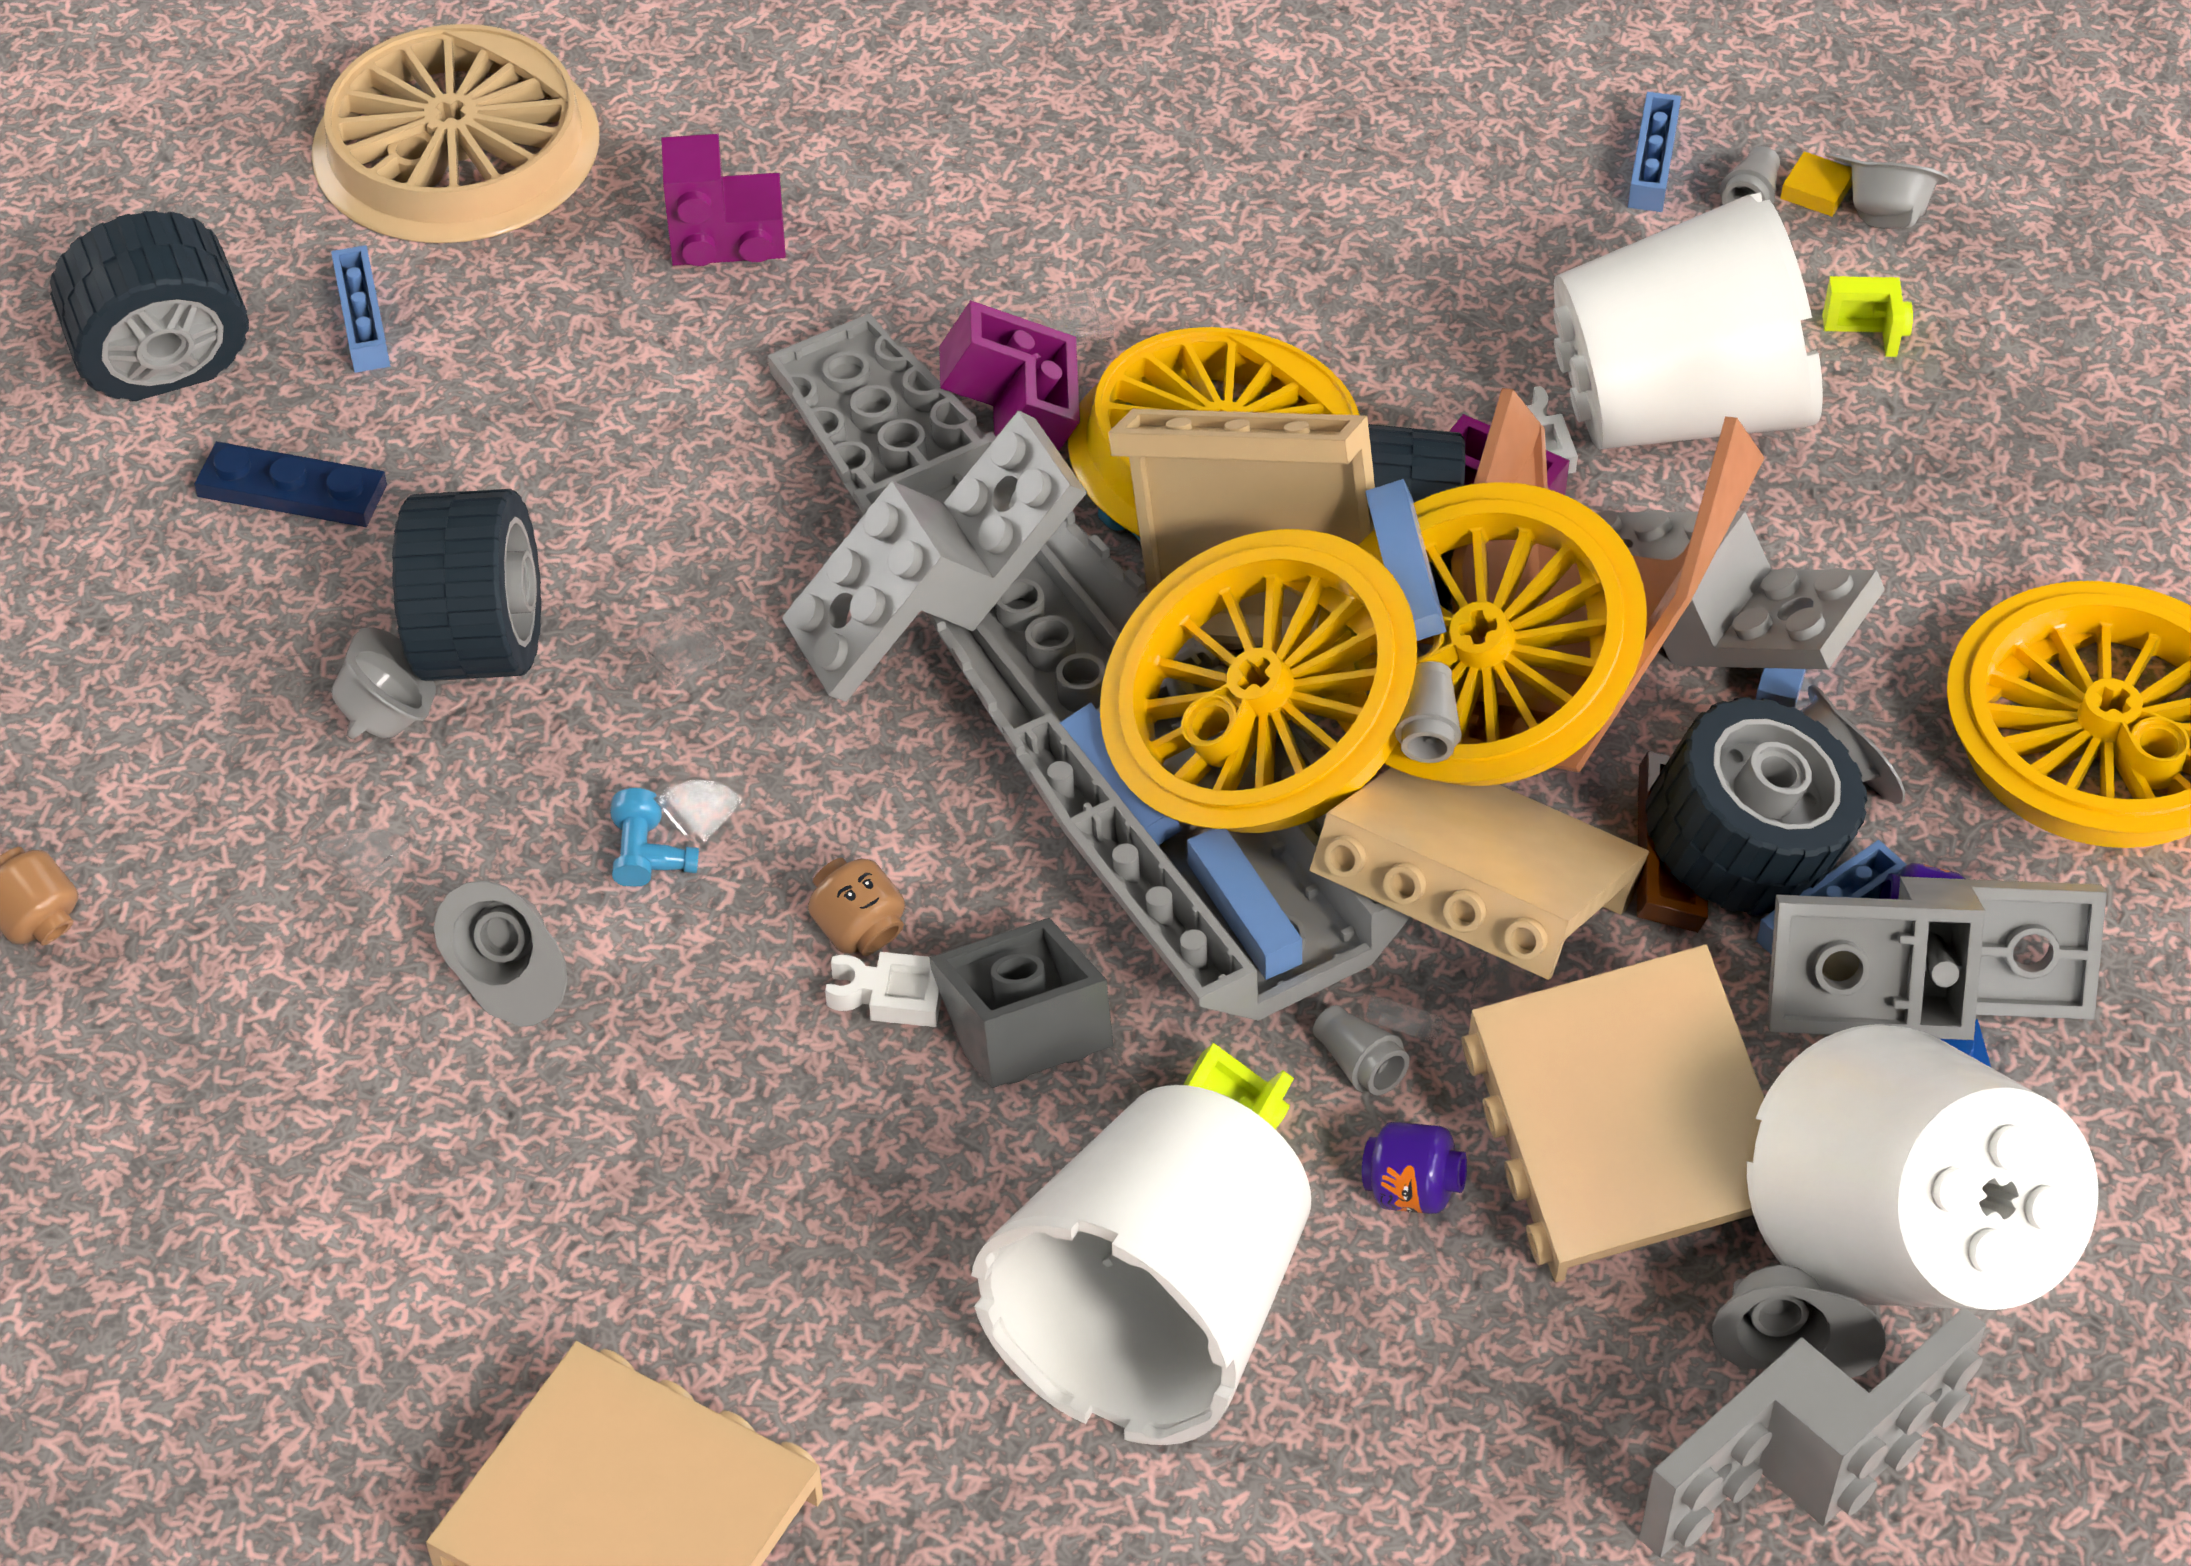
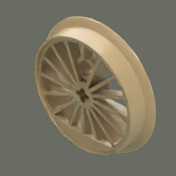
(434, 130)

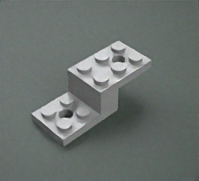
(933, 555)
(1746, 609)
(1936, 956)
(1812, 1434)

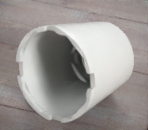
(1690, 332)
(1918, 1175)
(1148, 1265)

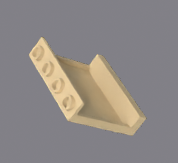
(1241, 474)
(1477, 864)
(1620, 1106)
(625, 1477)

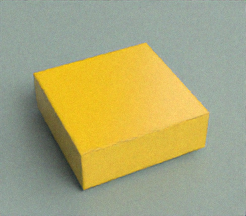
(1817, 184)

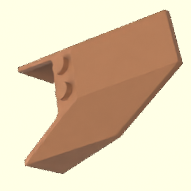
(1518, 455)

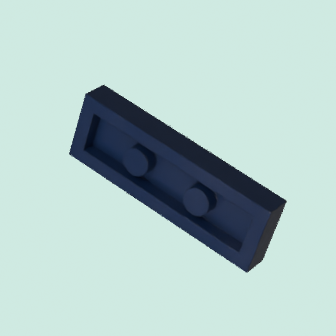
(291, 484)

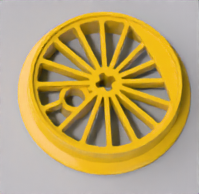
(1195, 357)
(1518, 632)
(1262, 683)
(2076, 714)

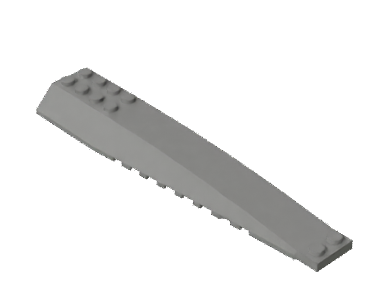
(1047, 657)

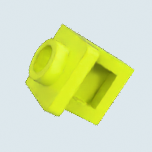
(1868, 306)
(1227, 1076)

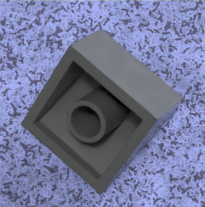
(1024, 1002)

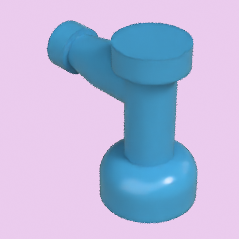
(637, 814)

